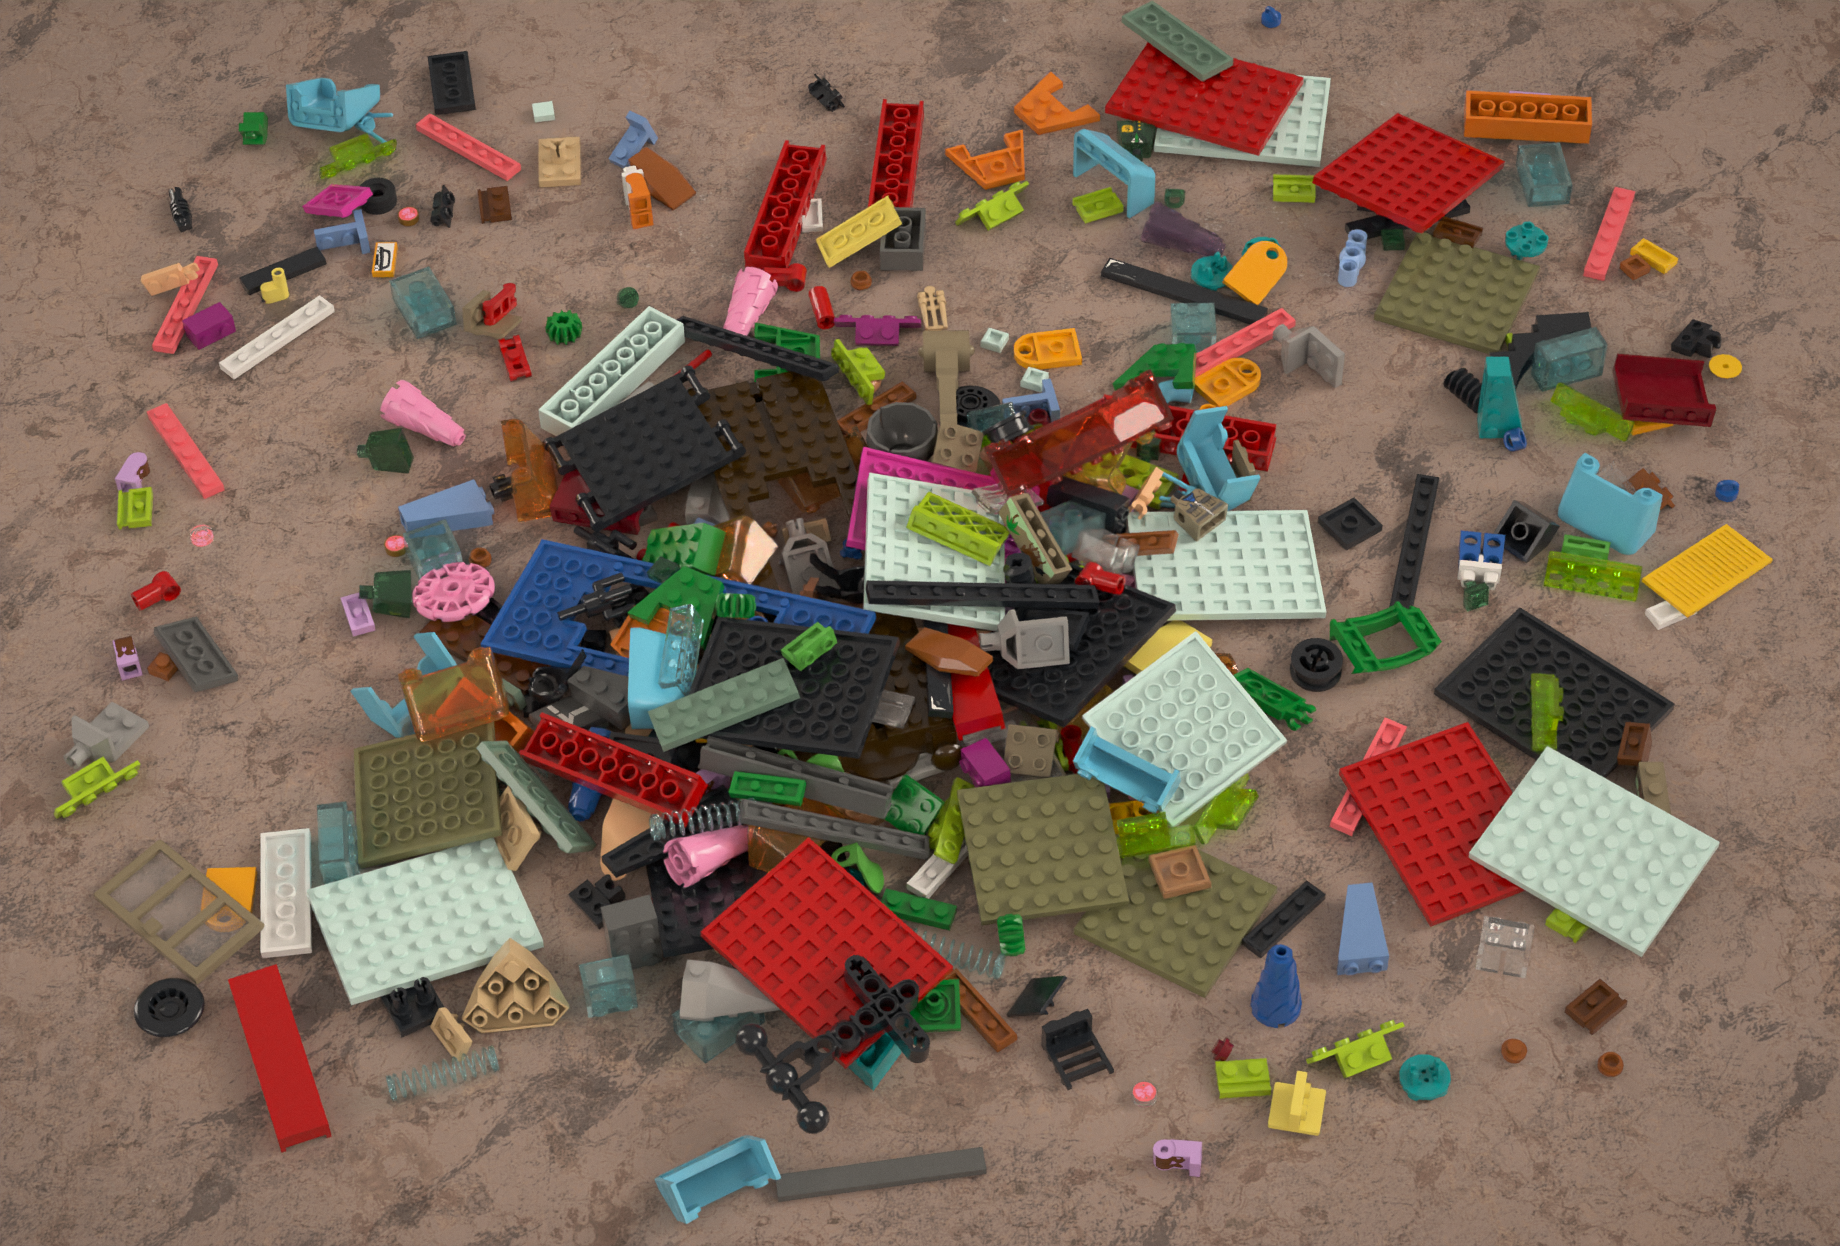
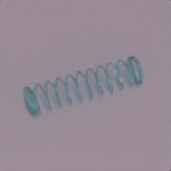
(660, 830)
(999, 963)
(391, 1081)

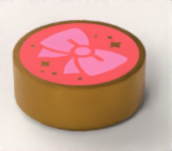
(408, 216)
(395, 546)

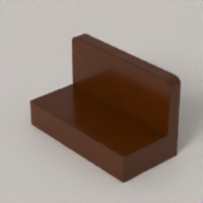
(1635, 744)

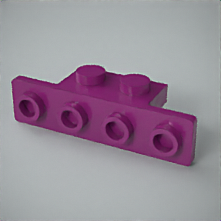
(877, 331)

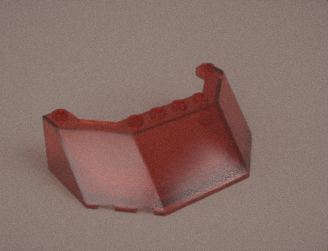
(1078, 438)

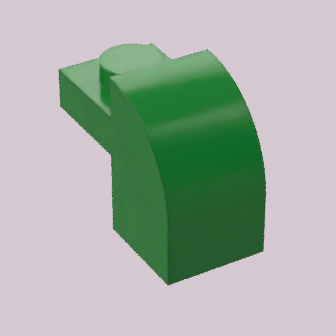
(254, 128)

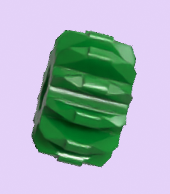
(563, 327)
(735, 605)
(1011, 934)

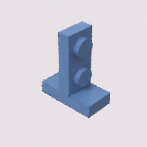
(633, 139)
(344, 234)
(1045, 400)

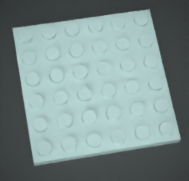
(1188, 718)

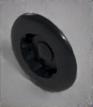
(971, 399)
(171, 1013)

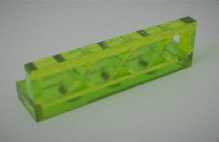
(1593, 571)

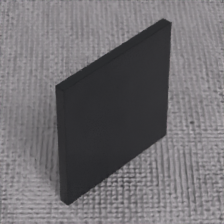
(1037, 996)

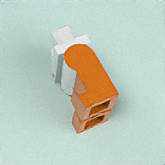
(637, 197)

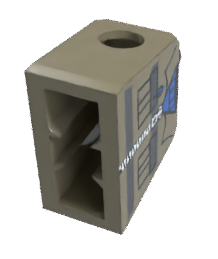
(1198, 512)

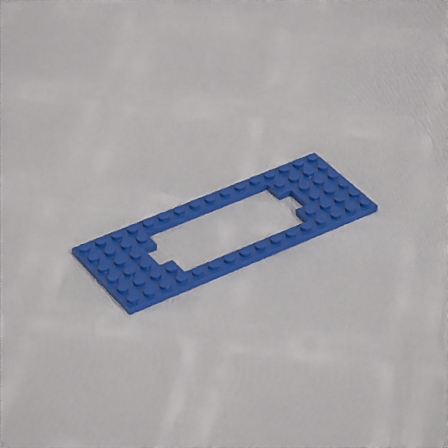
(564, 573)

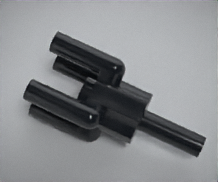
(607, 544)
(600, 601)

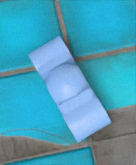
(1352, 258)

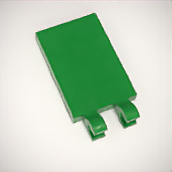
(1275, 699)

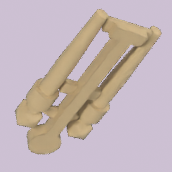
(922, 301)

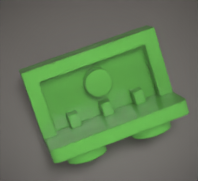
(1586, 547)
(809, 646)

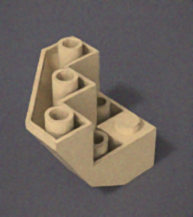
(514, 993)

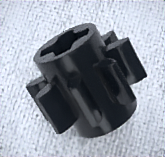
(501, 487)

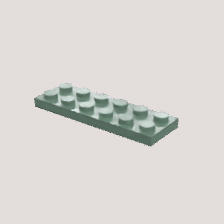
(1177, 40)
(723, 704)
(536, 796)

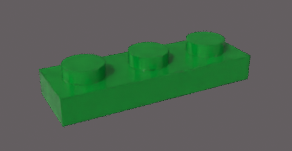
(767, 788)
(920, 909)

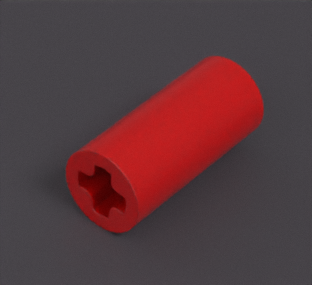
(821, 307)

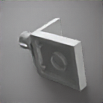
(1310, 347)
(797, 557)
(1029, 642)
(105, 736)

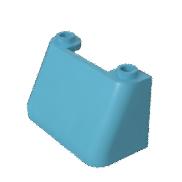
(317, 106)
(1607, 510)
(644, 671)

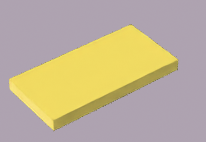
(858, 231)
(1162, 642)

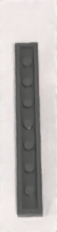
(834, 829)
(881, 1174)

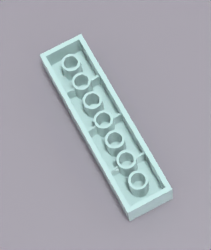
(614, 371)

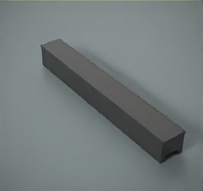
(822, 783)

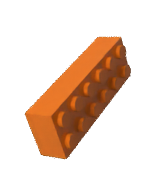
(1527, 117)

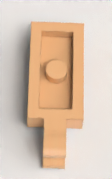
(169, 278)
(1145, 494)

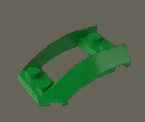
(1351, 634)

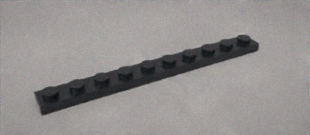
(758, 349)
(981, 594)

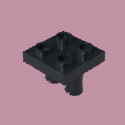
(412, 1007)

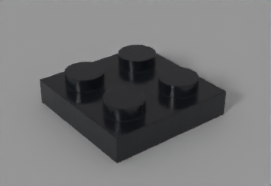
(1350, 523)

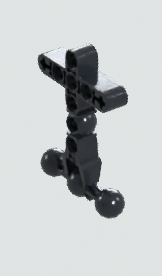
(783, 1077)

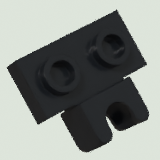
(1697, 337)
(592, 898)

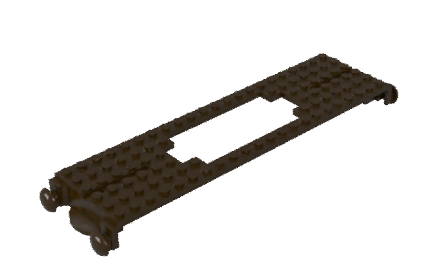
(791, 432)

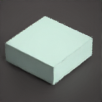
(543, 111)
(994, 340)
(1033, 379)

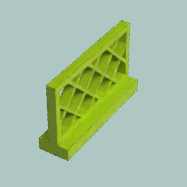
(958, 537)

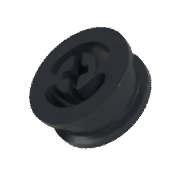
(1009, 428)
(1305, 658)

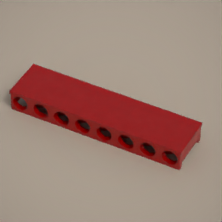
(897, 153)
(784, 203)
(1255, 436)
(973, 696)
(613, 769)
(279, 1057)

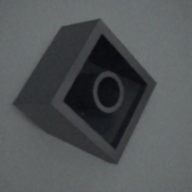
(1525, 530)

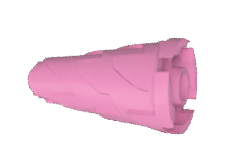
(749, 299)
(415, 412)
(703, 853)

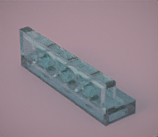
(681, 648)

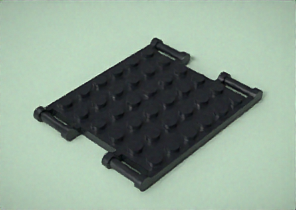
(644, 449)

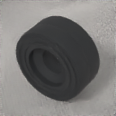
(381, 204)

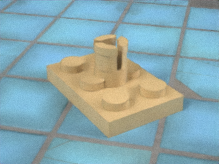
(559, 162)
(518, 831)

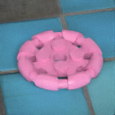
(472, 592)

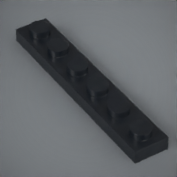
(1374, 224)

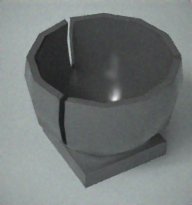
(903, 431)

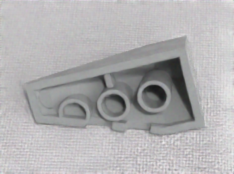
(705, 502)
(718, 991)

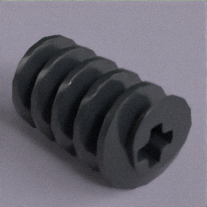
(1464, 387)
(1019, 569)

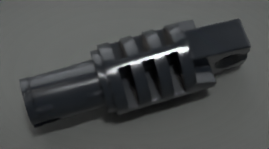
(180, 210)

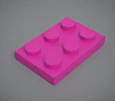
(338, 200)

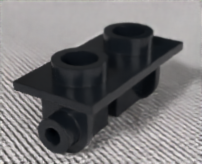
(829, 98)
(443, 207)

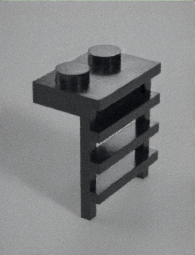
(1069, 1036)

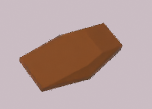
(662, 178)
(948, 653)

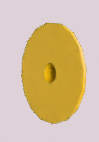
(1725, 366)

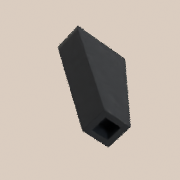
(1105, 501)

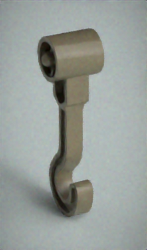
(946, 354)

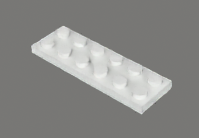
(284, 893)

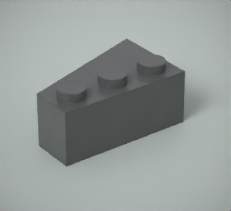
(603, 694)

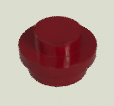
(1038, 416)
(1222, 1049)

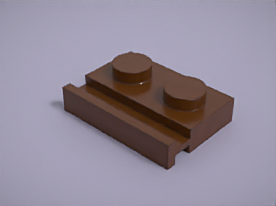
(494, 204)
(1458, 231)
(1595, 1006)

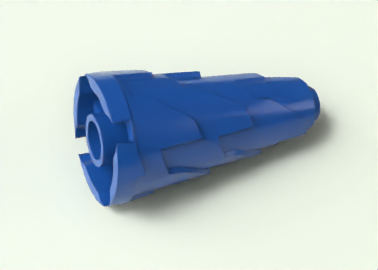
(582, 799)
(1278, 991)

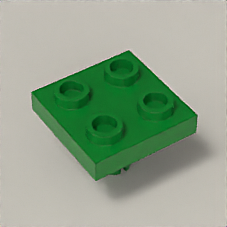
(913, 807)
(940, 1008)

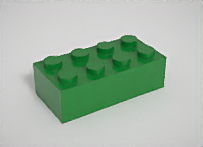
(687, 545)

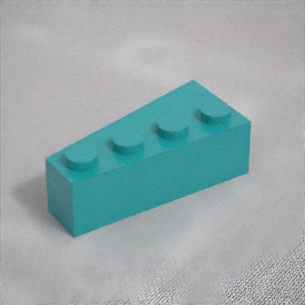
(1498, 400)
(876, 1061)

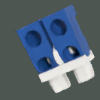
(1477, 566)

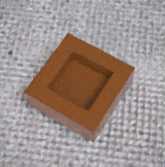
(1635, 267)
(162, 667)

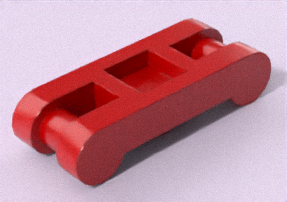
(500, 304)
(514, 359)

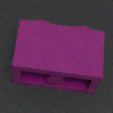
(209, 325)
(984, 764)

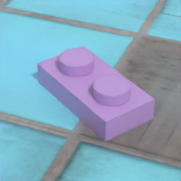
(357, 614)

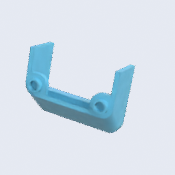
(1097, 148)
(1206, 462)
(397, 720)
(1125, 772)
(715, 1175)

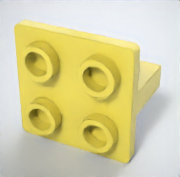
(1297, 1106)

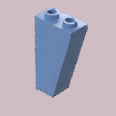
(460, 505)
(1362, 935)

